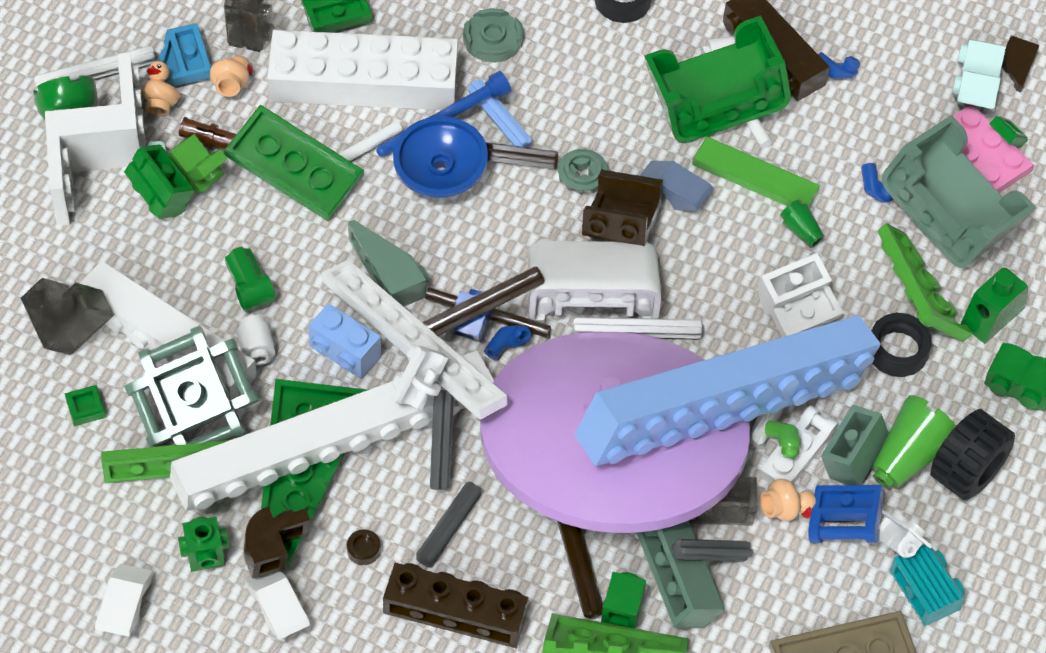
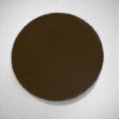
(363, 547)

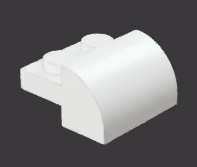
(799, 296)

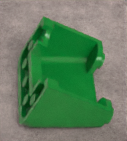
(721, 85)

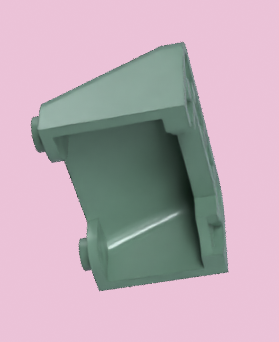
(951, 196)

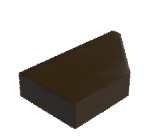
(1018, 60)

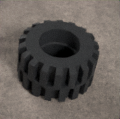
(972, 454)

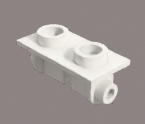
(901, 535)

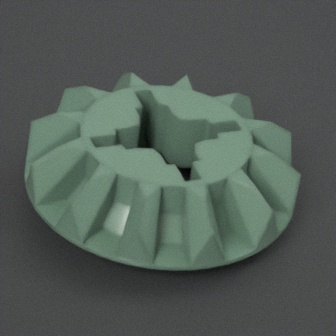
(580, 160)

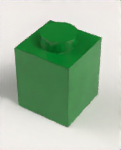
(623, 599)

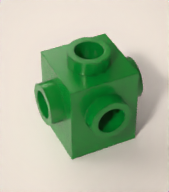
(203, 543)

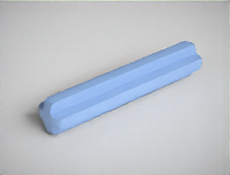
(502, 118)

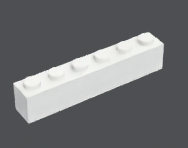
(154, 322)

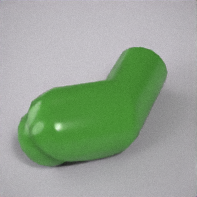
(787, 435)

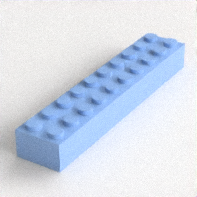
(725, 390)

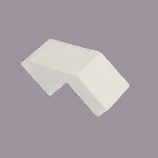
(122, 599)
(278, 603)

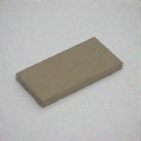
(870, 635)

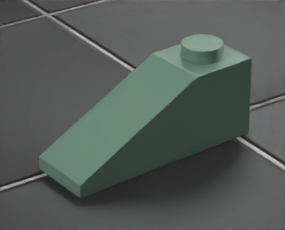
(388, 265)

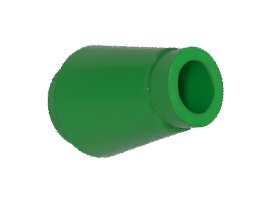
(801, 222)

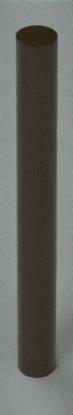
(497, 315)

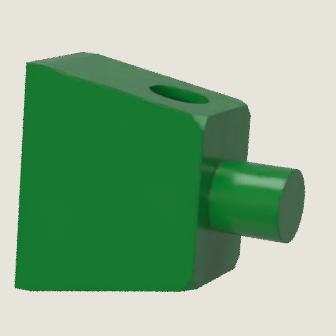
(1003, 297)

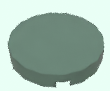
(492, 35)

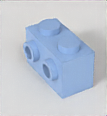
(344, 341)

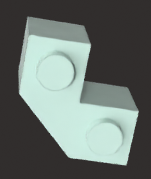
(979, 73)

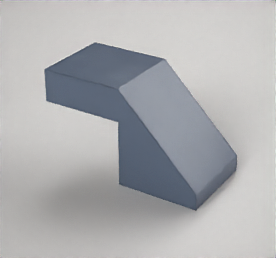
(680, 185)

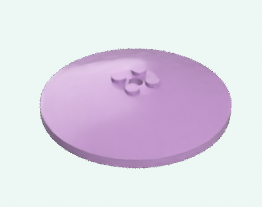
(546, 468)

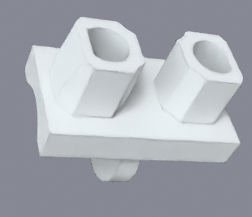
(419, 377)

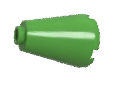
(911, 442)

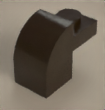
(265, 539)

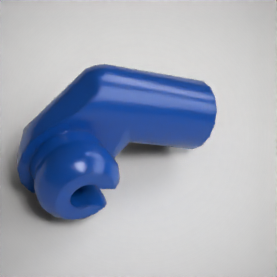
(841, 70)
(872, 185)

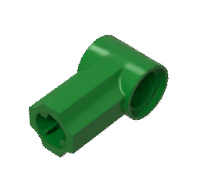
(250, 284)

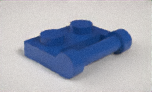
(846, 504)

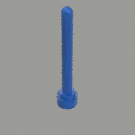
(495, 86)

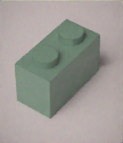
(855, 446)

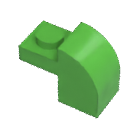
(197, 164)

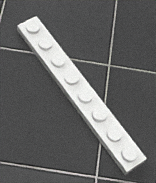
(404, 330)

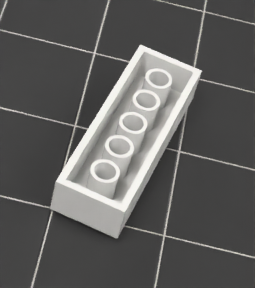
(362, 70)

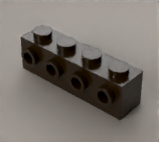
(455, 604)

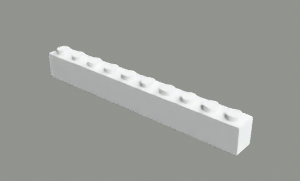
(300, 442)

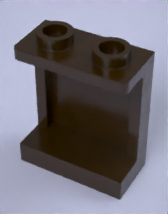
(623, 208)

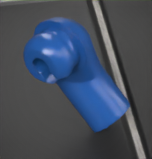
(507, 338)

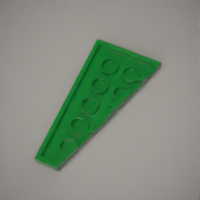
(309, 486)

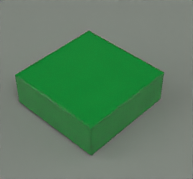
(1009, 131)
(85, 405)

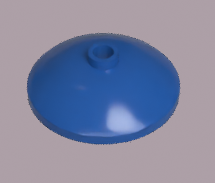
(438, 144)

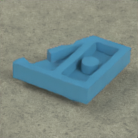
(185, 55)

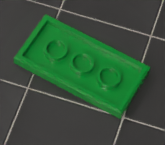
(294, 162)

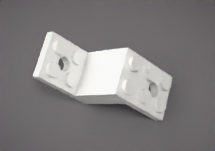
(93, 138)

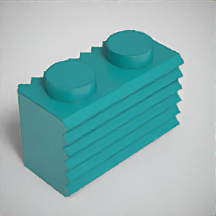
(928, 584)

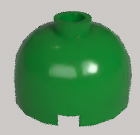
(63, 94)

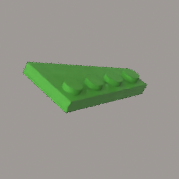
(920, 284)
(580, 635)

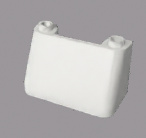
(594, 277)

